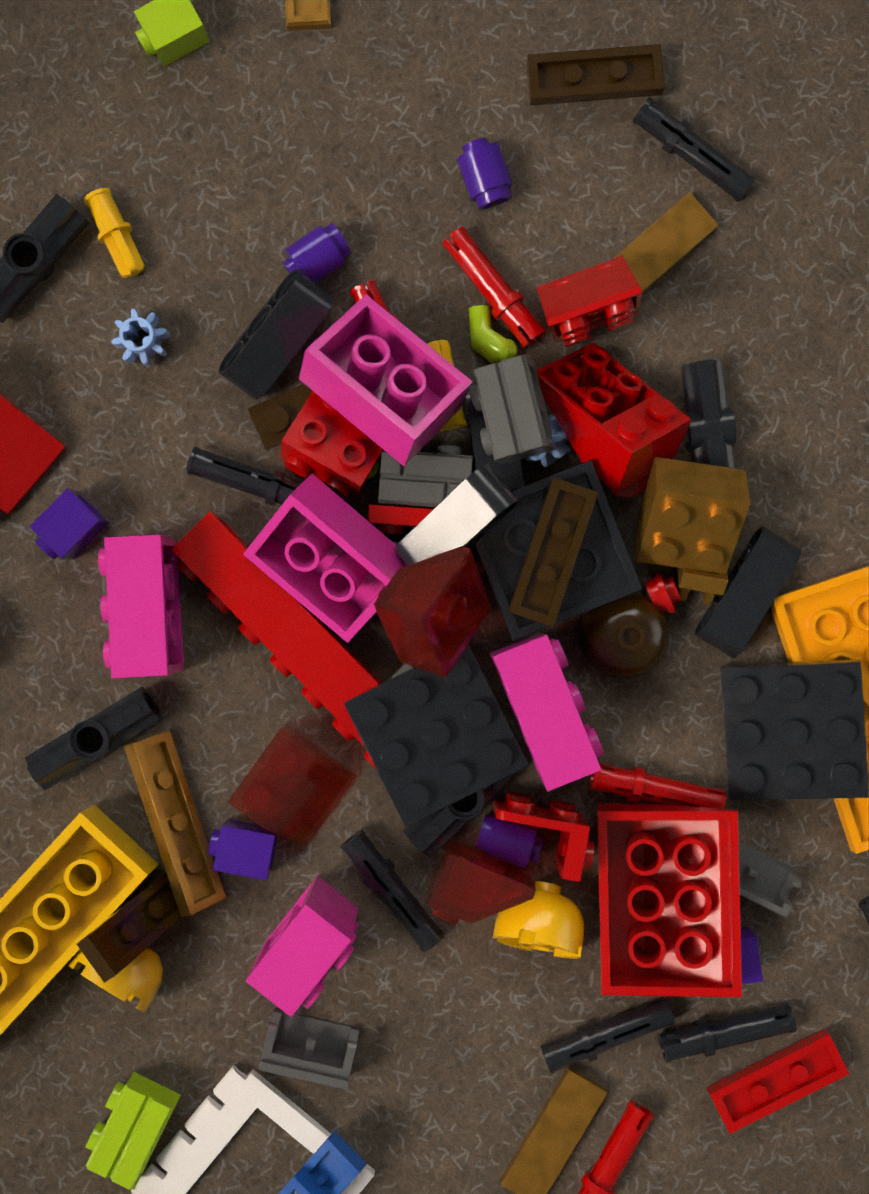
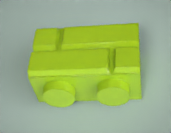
(132, 1131)

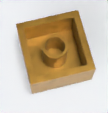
(691, 515)

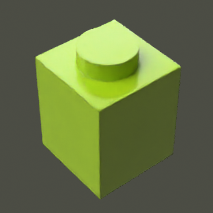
(170, 29)

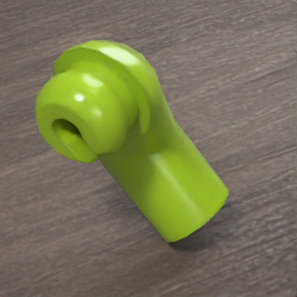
(487, 341)

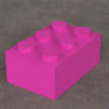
(384, 379)
(326, 557)
(141, 606)
(548, 710)
(304, 946)

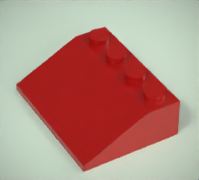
(669, 900)

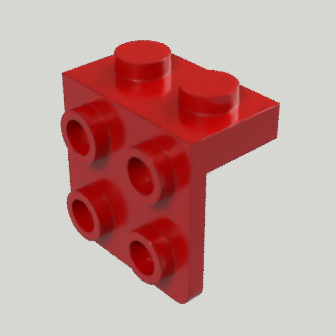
(329, 448)
(573, 848)

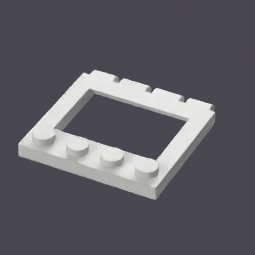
(217, 1124)

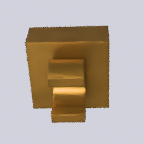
(702, 581)

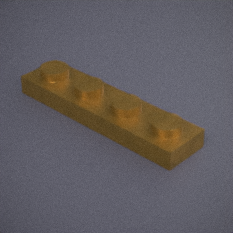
(175, 823)

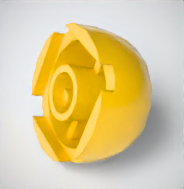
(543, 924)
(137, 979)

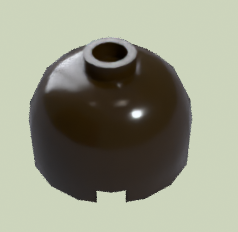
(624, 637)

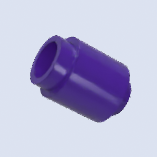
(485, 173)
(317, 252)
(509, 841)

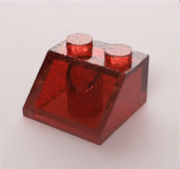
(434, 609)
(292, 787)
(475, 885)

